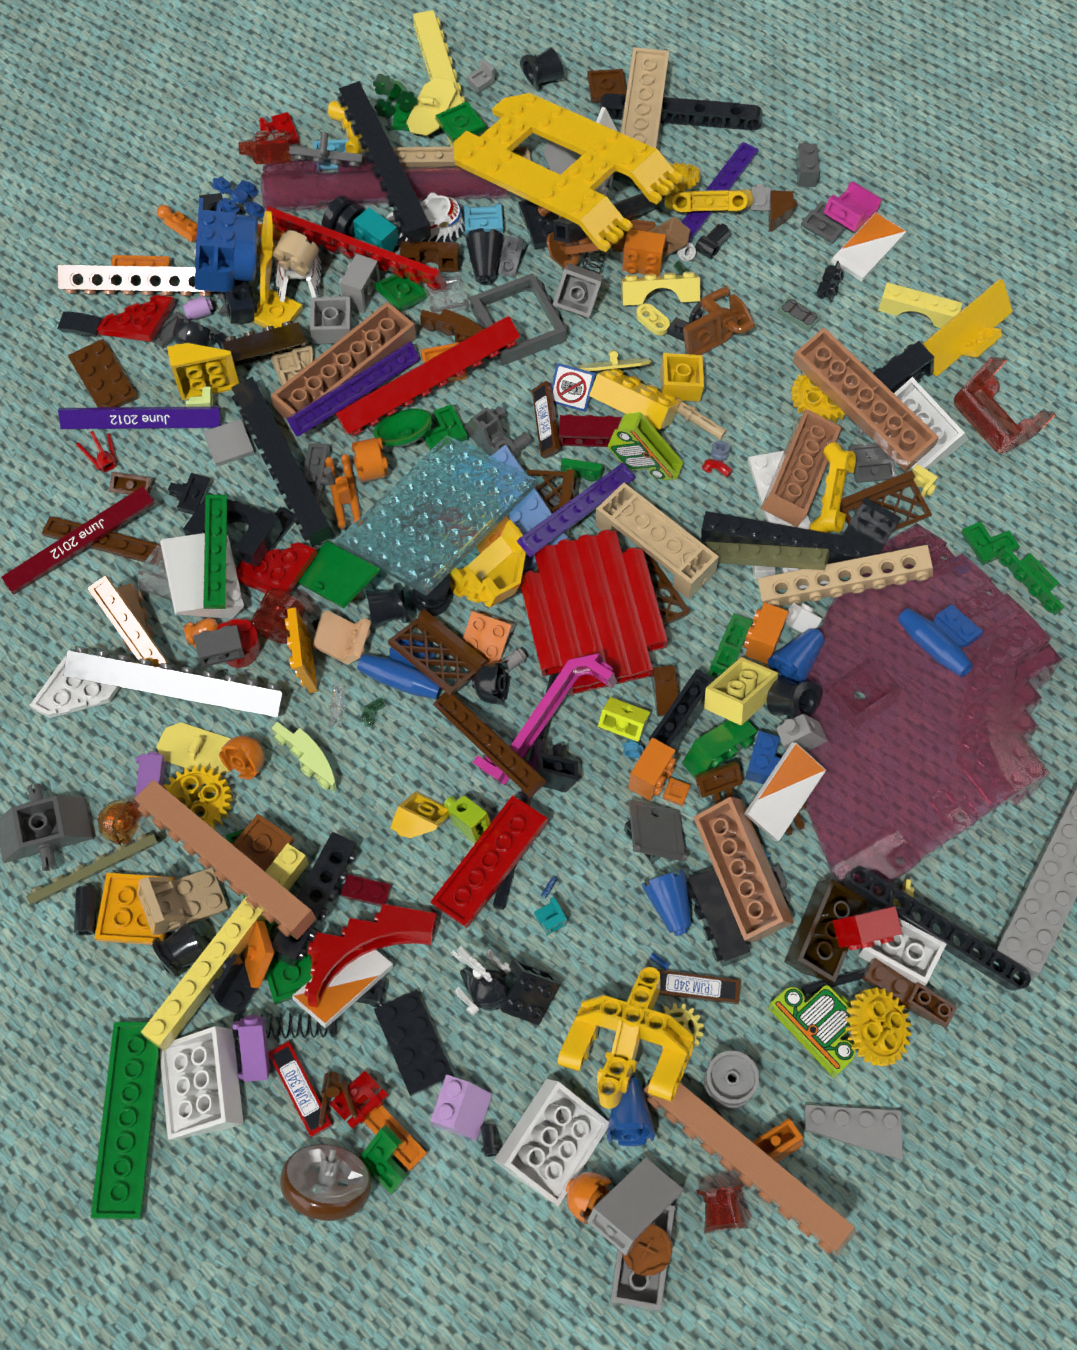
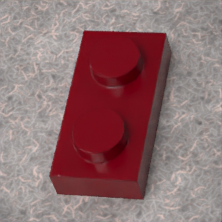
(366, 890)

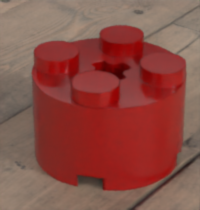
(249, 639)

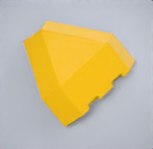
(494, 572)

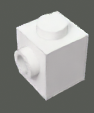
(802, 617)

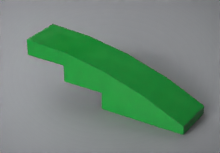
(730, 645)

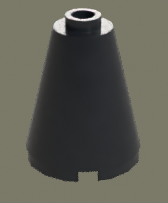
(484, 253)

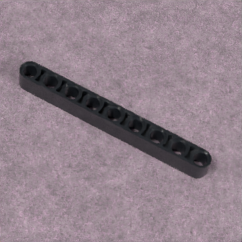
(947, 929)

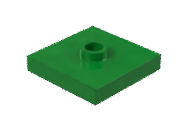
(460, 119)
(400, 292)

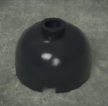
(191, 333)
(492, 679)

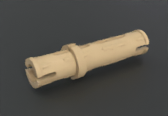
(691, 414)

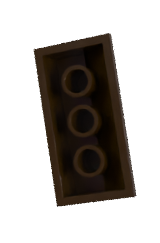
(264, 344)
(815, 945)

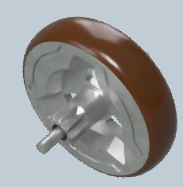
(329, 1200)

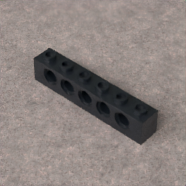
(335, 847)

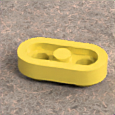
(654, 319)

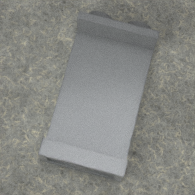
(634, 1205)

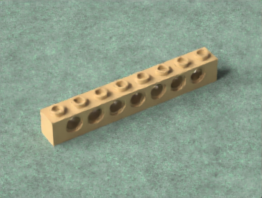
(854, 568)

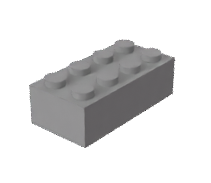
(637, 1290)

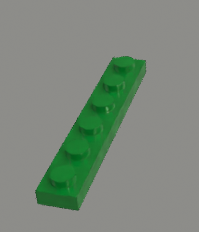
(215, 552)

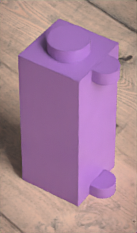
(150, 767)
(253, 1048)

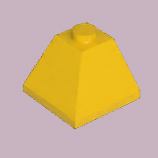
(418, 816)

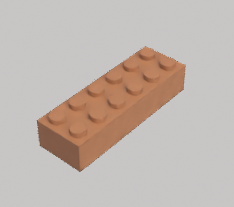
(800, 468)
(743, 870)

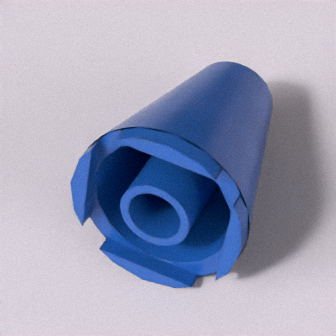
(798, 656)
(670, 901)
(631, 1120)

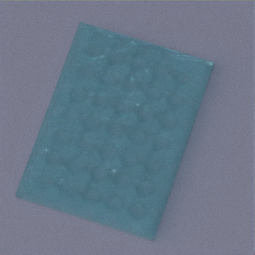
(436, 514)

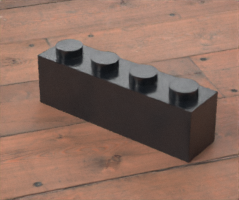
(683, 711)
(717, 918)

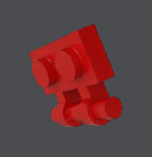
(279, 122)
(360, 1091)

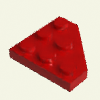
(138, 320)
(278, 569)

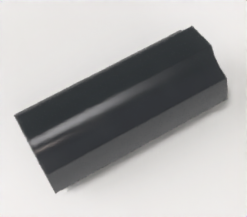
(85, 910)

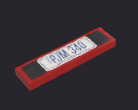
(299, 1088)

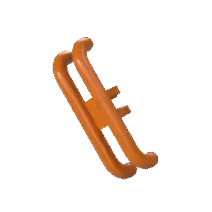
(344, 491)

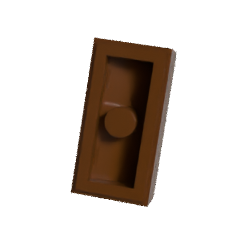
(128, 483)

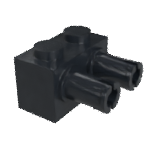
(556, 768)

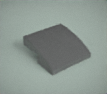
(823, 224)
(872, 463)

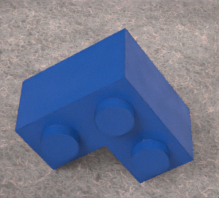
(763, 758)

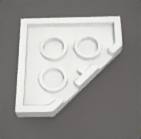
(69, 694)

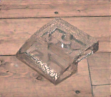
(452, 298)

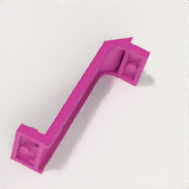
(574, 669)

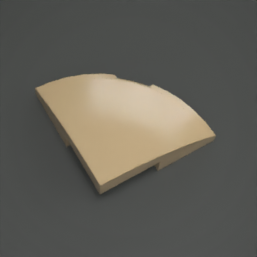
(291, 363)

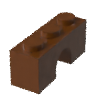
(441, 253)

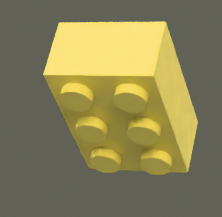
(739, 691)

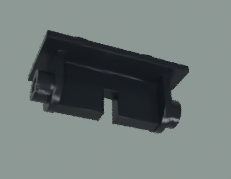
(831, 280)

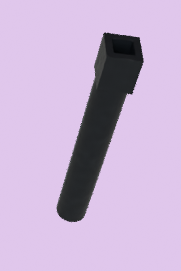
(568, 231)

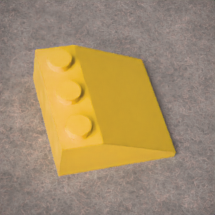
(201, 367)

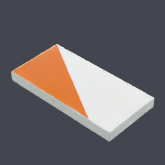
(869, 246)
(785, 791)
(346, 987)

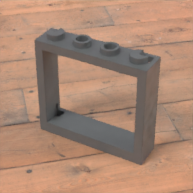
(529, 346)

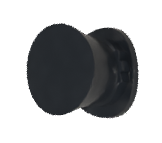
(542, 67)
(436, 601)
(387, 605)
(792, 698)
(177, 950)

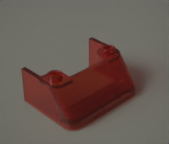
(987, 416)

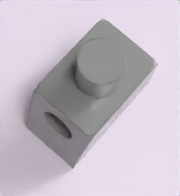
(803, 731)

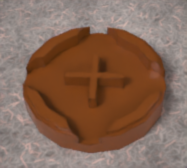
(650, 1252)

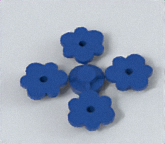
(238, 195)

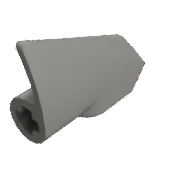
(558, 157)

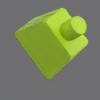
(467, 817)

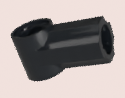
(710, 244)

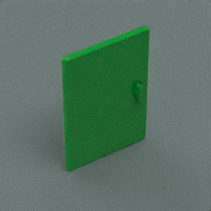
(337, 574)

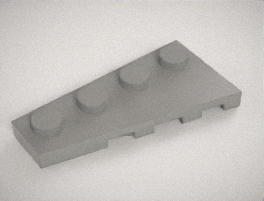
(859, 1127)

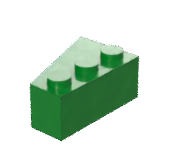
(718, 746)

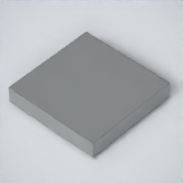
(228, 442)

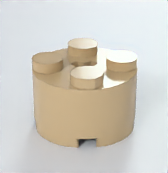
(295, 252)

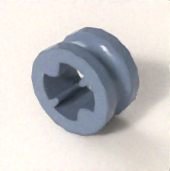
(720, 450)

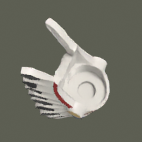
(444, 219)
(312, 277)

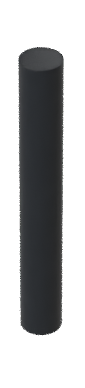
(842, 979)

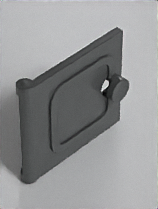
(656, 830)

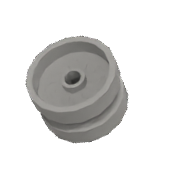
(727, 1094)

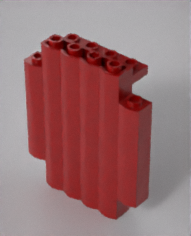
(591, 603)

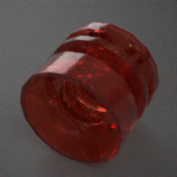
(270, 618)

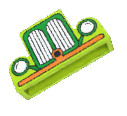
(642, 447)
(817, 1025)

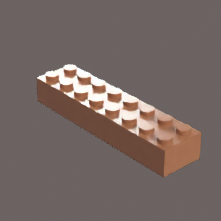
(356, 351)
(865, 399)

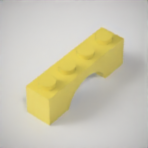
(636, 289)
(900, 299)

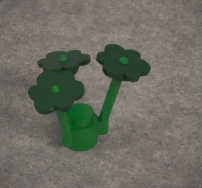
(395, 89)

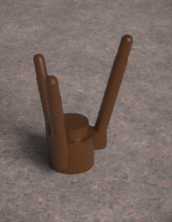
(331, 1088)

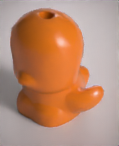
(190, 629)

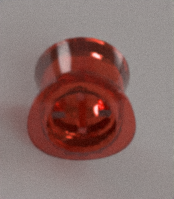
(723, 1209)

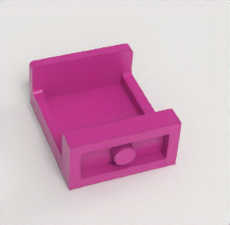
(853, 206)

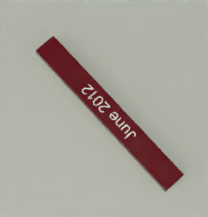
(77, 540)

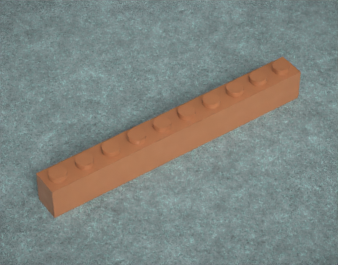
(225, 859)
(757, 1170)

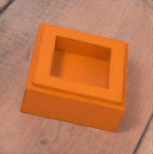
(676, 791)

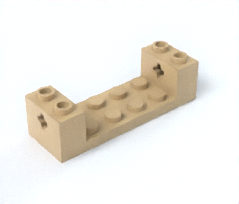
(658, 537)

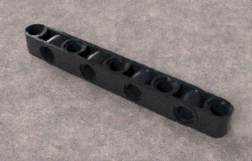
(694, 112)

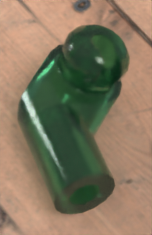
(680, 268)
(369, 710)

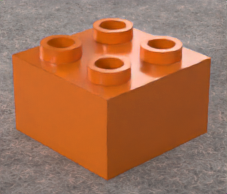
(643, 252)
(765, 632)
(652, 769)

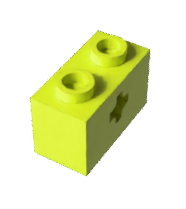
(623, 719)

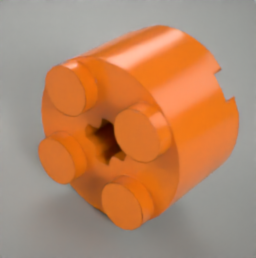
(369, 459)

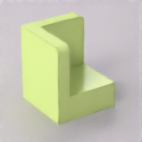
(202, 401)

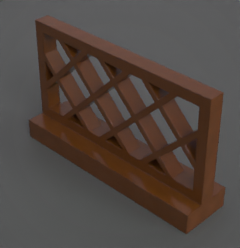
(567, 488)
(887, 488)
(666, 585)
(448, 644)

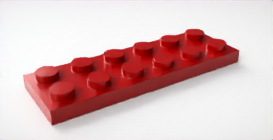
(489, 861)

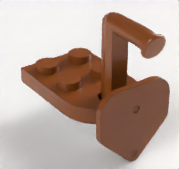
(561, 251)
(717, 325)

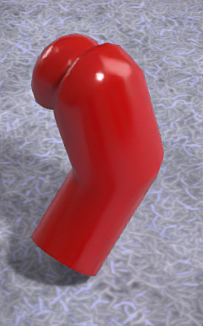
(717, 465)

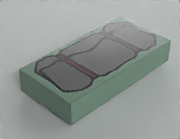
(798, 314)

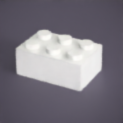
(911, 954)

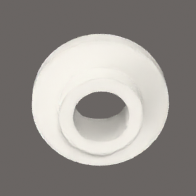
(690, 252)

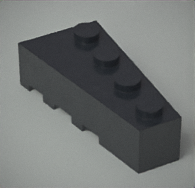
(913, 362)

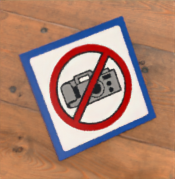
(572, 387)

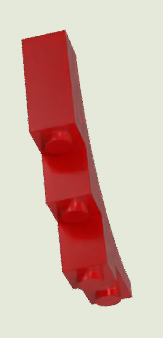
(390, 927)

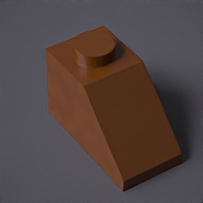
(780, 208)
(664, 688)

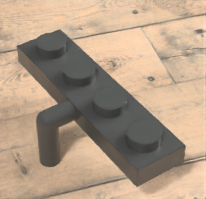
(322, 154)
(316, 469)

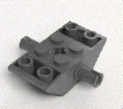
(63, 822)

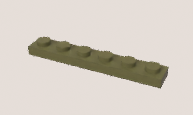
(770, 555)
(84, 872)

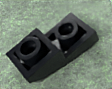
(79, 323)

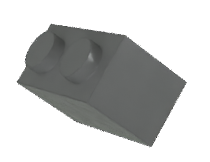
(807, 165)
(219, 646)

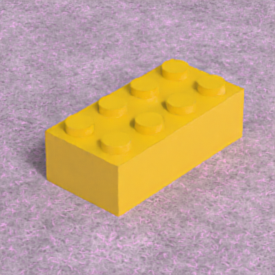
(632, 396)

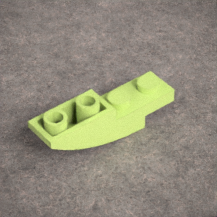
(309, 754)

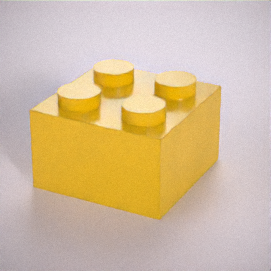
(682, 376)

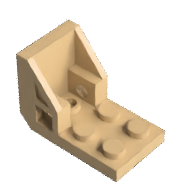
(180, 901)

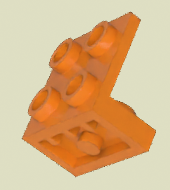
(487, 634)

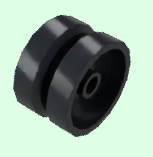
(340, 215)

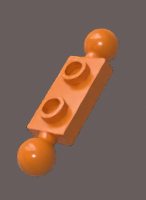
(178, 222)

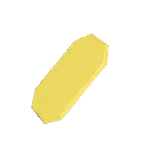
(432, 100)
(614, 363)
(192, 747)

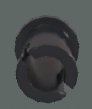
(489, 1140)

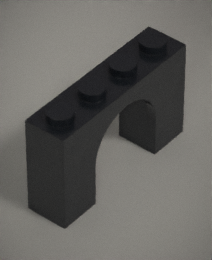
(259, 537)

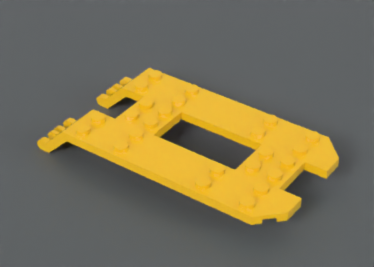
(572, 191)

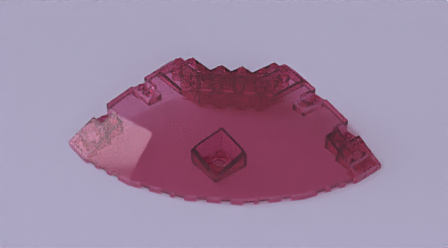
(922, 735)

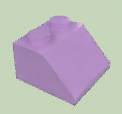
(460, 1108)

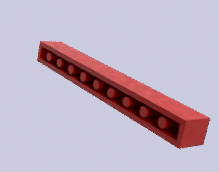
(430, 373)

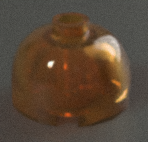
(118, 820)

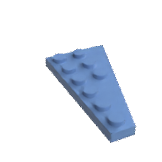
(530, 510)

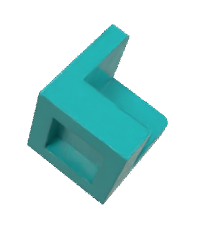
(551, 917)

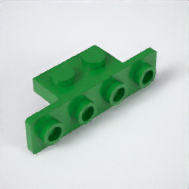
(1034, 577)

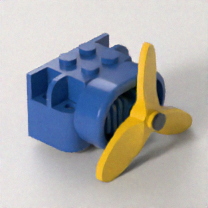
(229, 250)

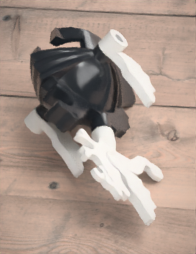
(485, 986)

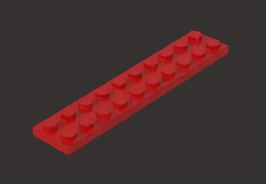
(350, 247)

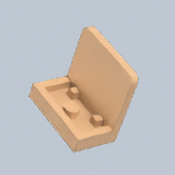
(341, 637)

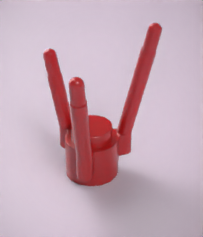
(105, 460)

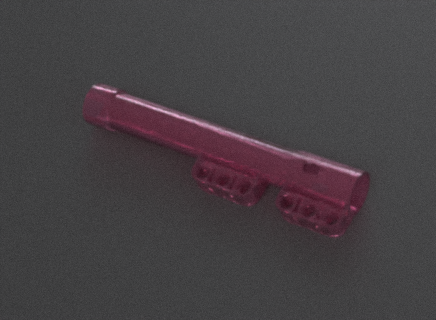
(303, 187)

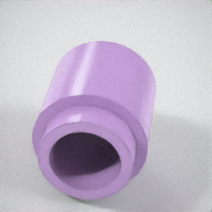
(198, 308)

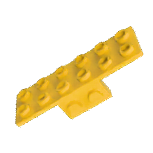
(971, 329)

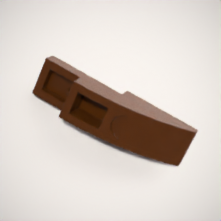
(449, 324)
(913, 995)

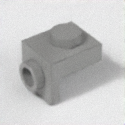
(482, 77)
(761, 198)

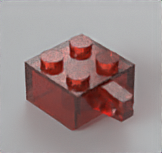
(268, 147)

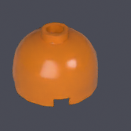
(243, 752)
(585, 1193)

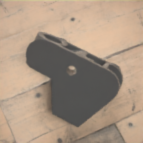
(489, 434)

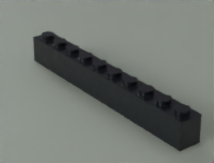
(384, 162)
(282, 462)

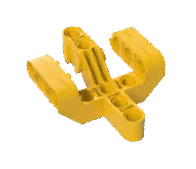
(594, 1012)

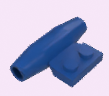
(943, 636)
(400, 673)

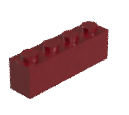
(587, 430)

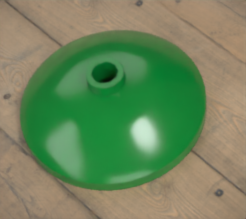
(403, 427)

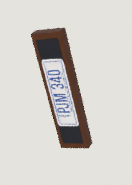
(545, 419)
(699, 987)

